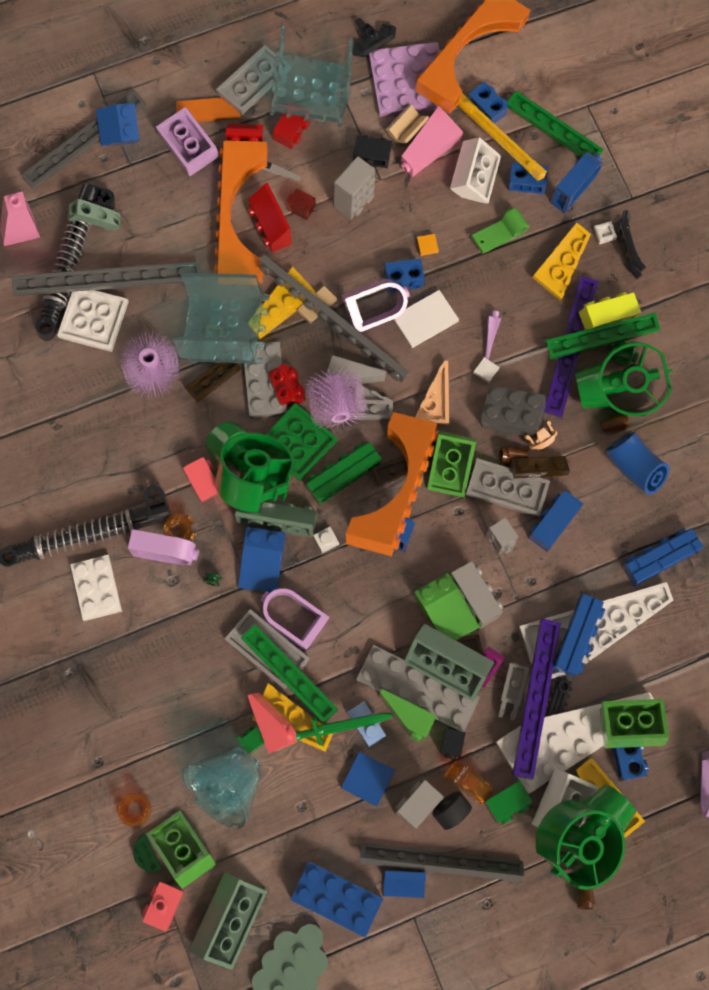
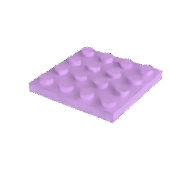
(395, 76)

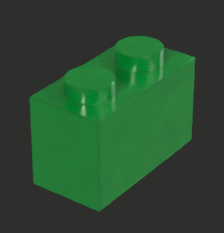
(508, 802)

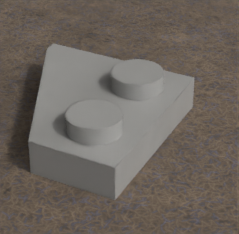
(378, 406)

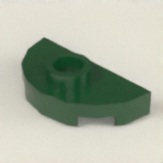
(145, 855)

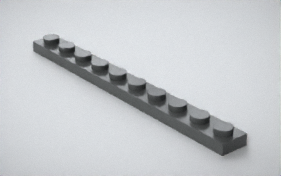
(101, 278)
(338, 324)

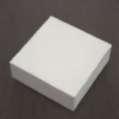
(605, 232)
(486, 370)

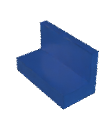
(404, 884)

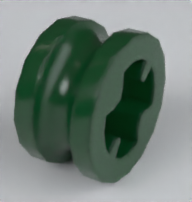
(212, 579)

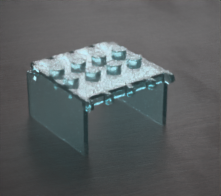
(310, 87)
(222, 318)

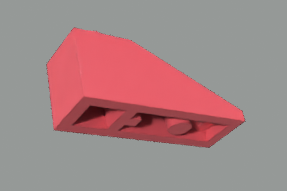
(273, 726)

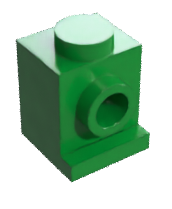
(252, 740)

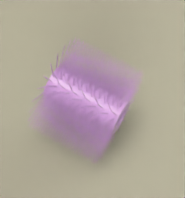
(150, 365)
(336, 398)

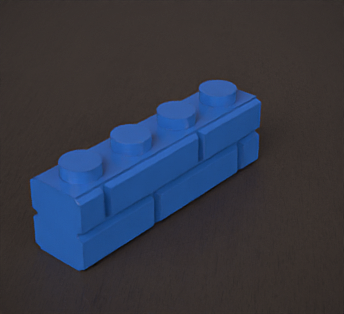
(663, 556)
(578, 635)

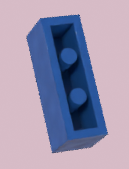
(555, 520)

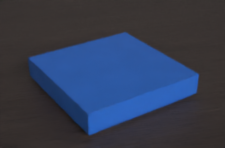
(367, 779)

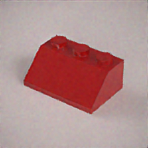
(269, 219)

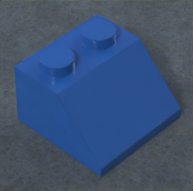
(117, 124)

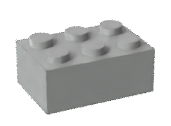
(354, 188)
(477, 594)
(418, 805)

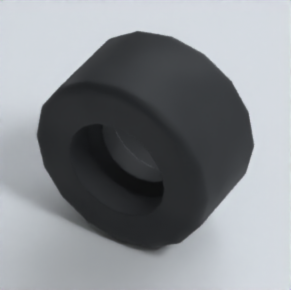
(452, 810)

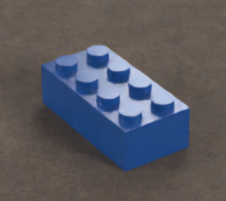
(336, 899)

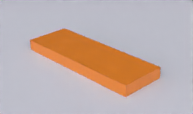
(209, 109)

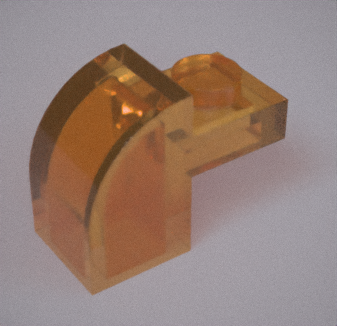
(468, 781)

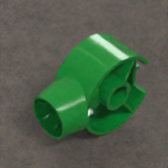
(594, 386)
(262, 462)
(593, 847)

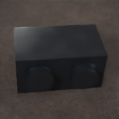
(373, 150)

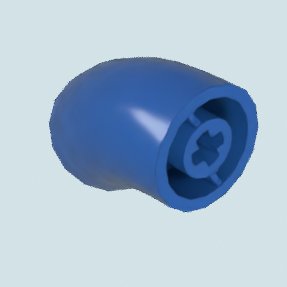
(638, 463)

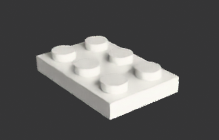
(96, 587)

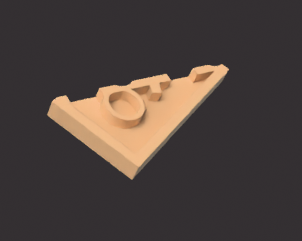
(436, 403)

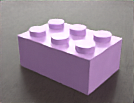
(187, 141)

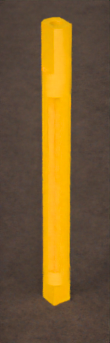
(501, 138)

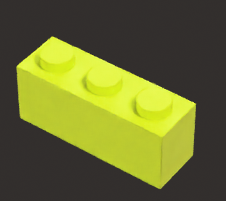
(610, 310)

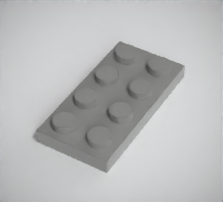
(249, 81)
(260, 391)
(497, 486)
(281, 642)

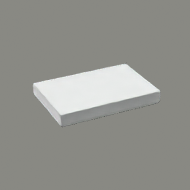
(426, 319)

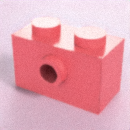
(201, 478)
(163, 906)

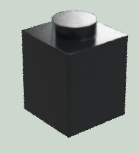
(452, 744)

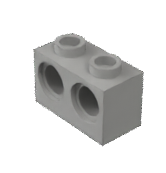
(502, 537)

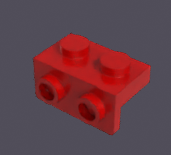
(244, 132)
(286, 385)

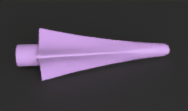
(492, 326)

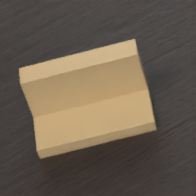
(406, 125)

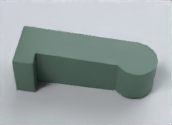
(94, 214)

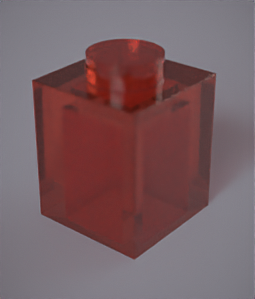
(301, 204)

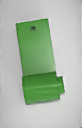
(509, 227)

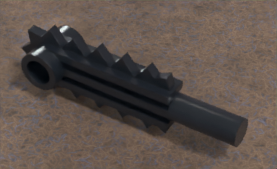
(558, 697)

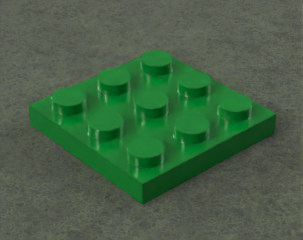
(303, 439)

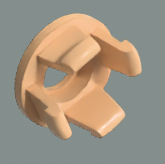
(544, 437)

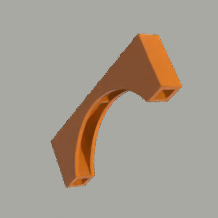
(439, 79)
(240, 162)
(382, 528)

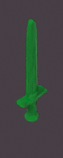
(330, 728)

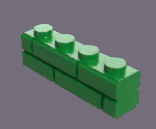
(343, 473)

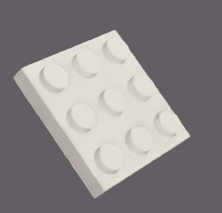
(93, 319)

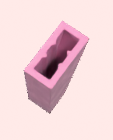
(432, 141)
(17, 220)

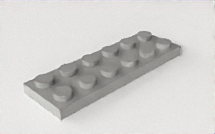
(390, 673)

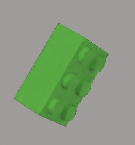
(634, 723)

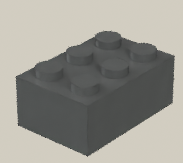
(513, 411)

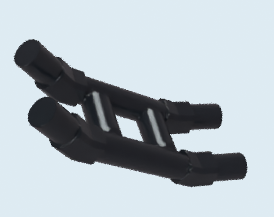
(632, 260)

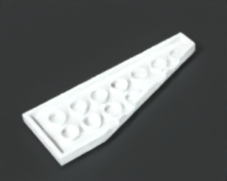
(620, 617)
(563, 741)

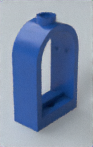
(576, 181)

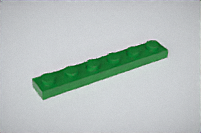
(552, 125)
(603, 335)
(289, 674)

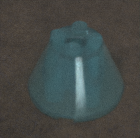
(225, 785)

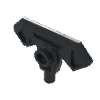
(372, 38)

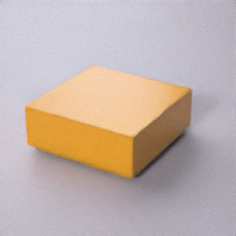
(427, 244)

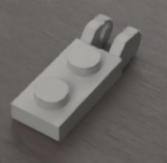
(513, 689)

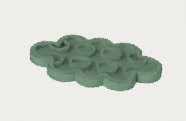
(293, 961)

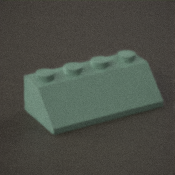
(280, 518)
(448, 662)
(228, 921)

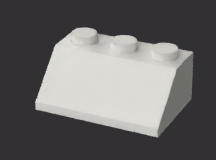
(475, 171)
(563, 788)

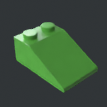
(452, 463)
(446, 608)
(412, 718)
(181, 849)

